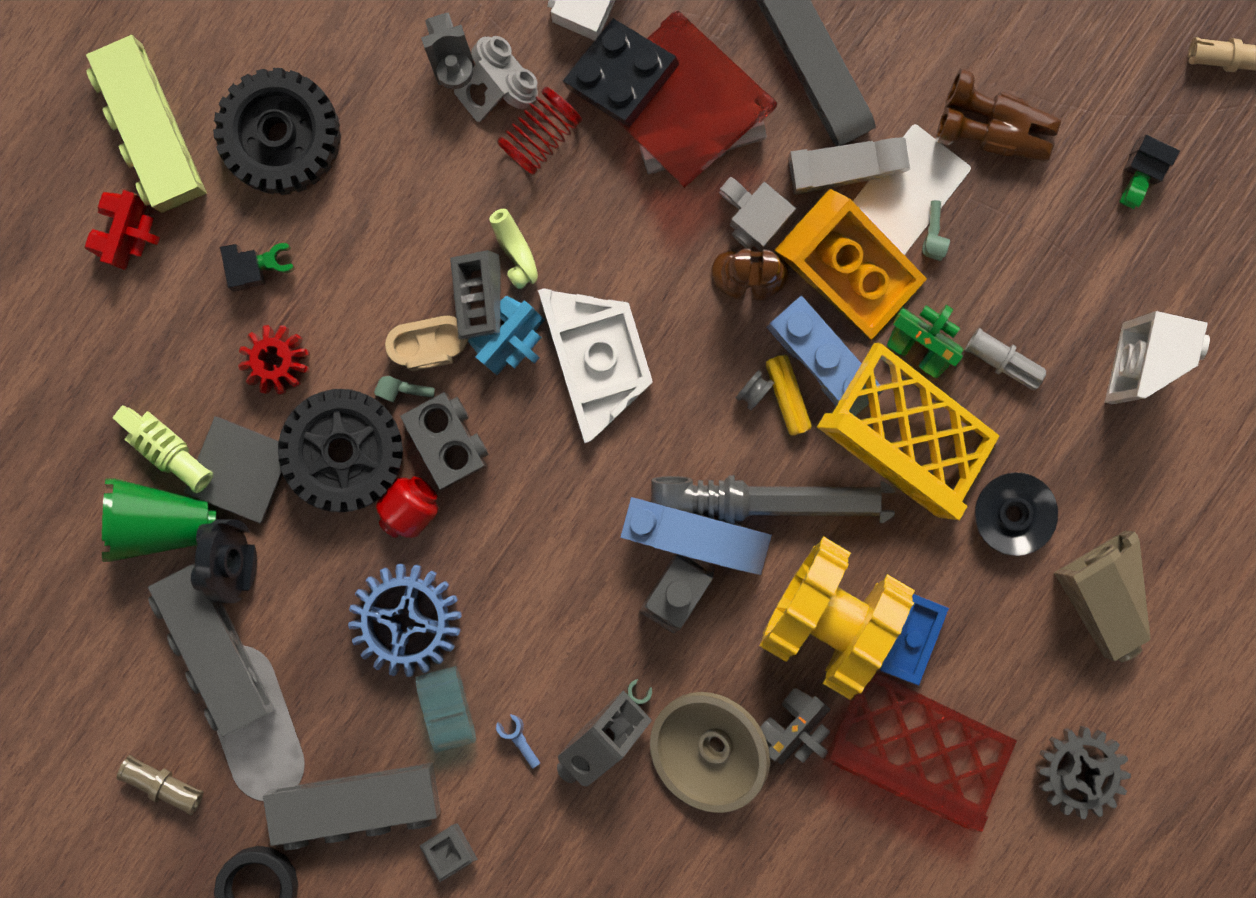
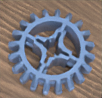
(413, 585)

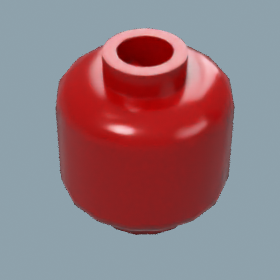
(407, 507)

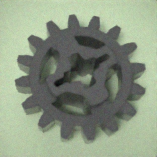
(1099, 767)

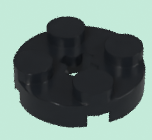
(223, 561)

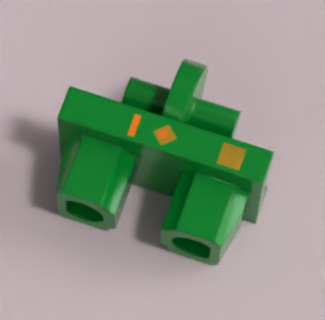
(941, 348)

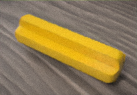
(788, 395)

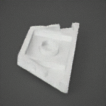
(597, 356)

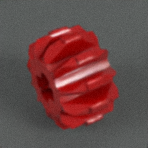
(262, 369)

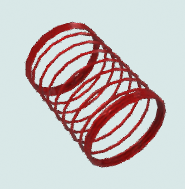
(563, 107)

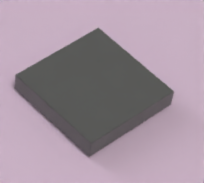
(242, 467)

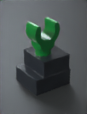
(1148, 163)
(247, 267)

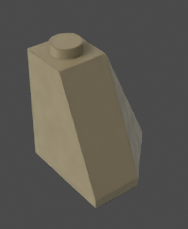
(1110, 595)

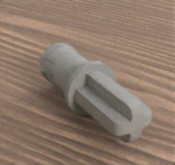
(1006, 359)

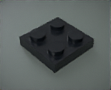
(621, 72)

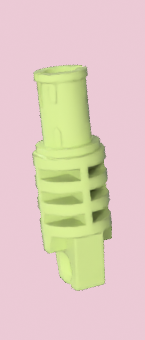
(162, 448)

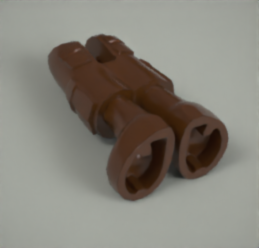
(1008, 123)
(739, 270)

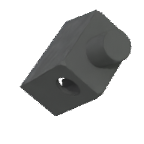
(677, 592)
(592, 751)

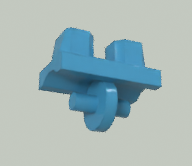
(515, 337)

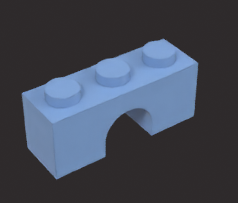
(819, 349)

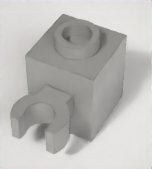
(758, 215)

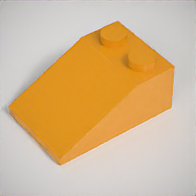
(851, 263)

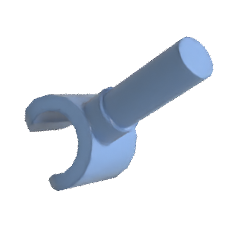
(519, 740)

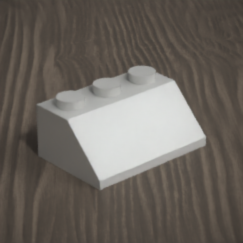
(1154, 353)

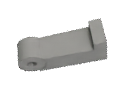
(847, 164)

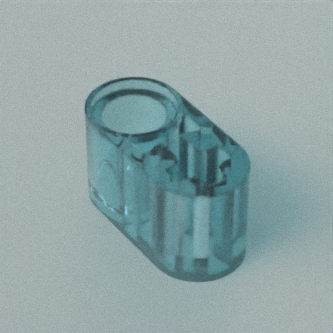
(445, 709)

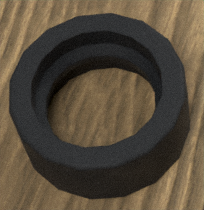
(260, 855)

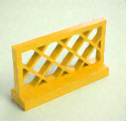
(886, 458)

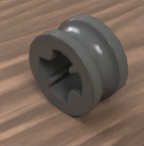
(754, 390)

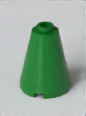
(148, 520)

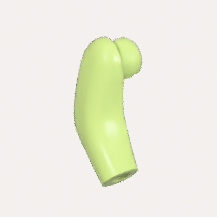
(515, 248)

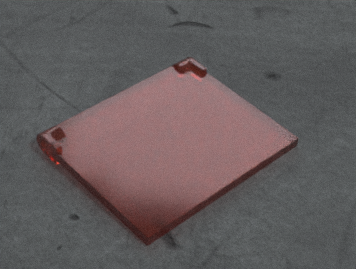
(700, 106)

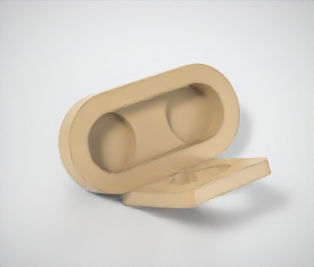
(425, 343)

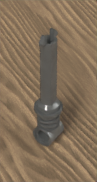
(735, 500)

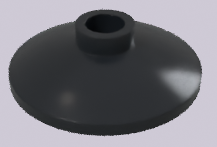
(1037, 513)

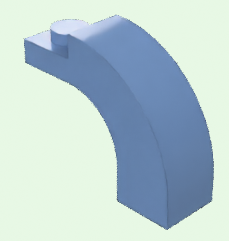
(695, 536)

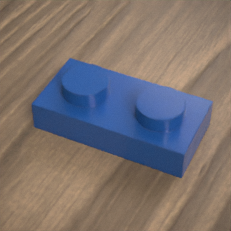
(916, 642)

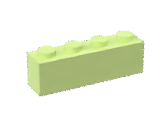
(145, 124)

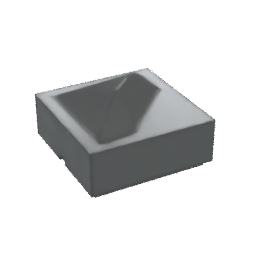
(448, 852)

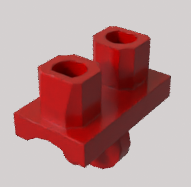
(128, 230)

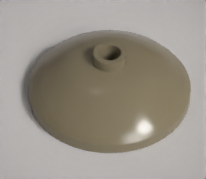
(699, 767)

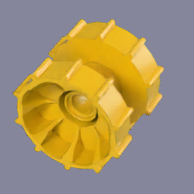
(854, 628)

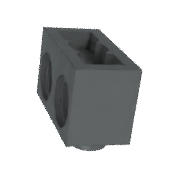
(435, 446)

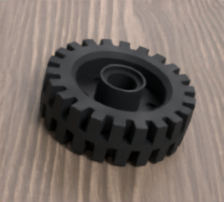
(254, 109)
(335, 416)

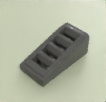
(461, 270)

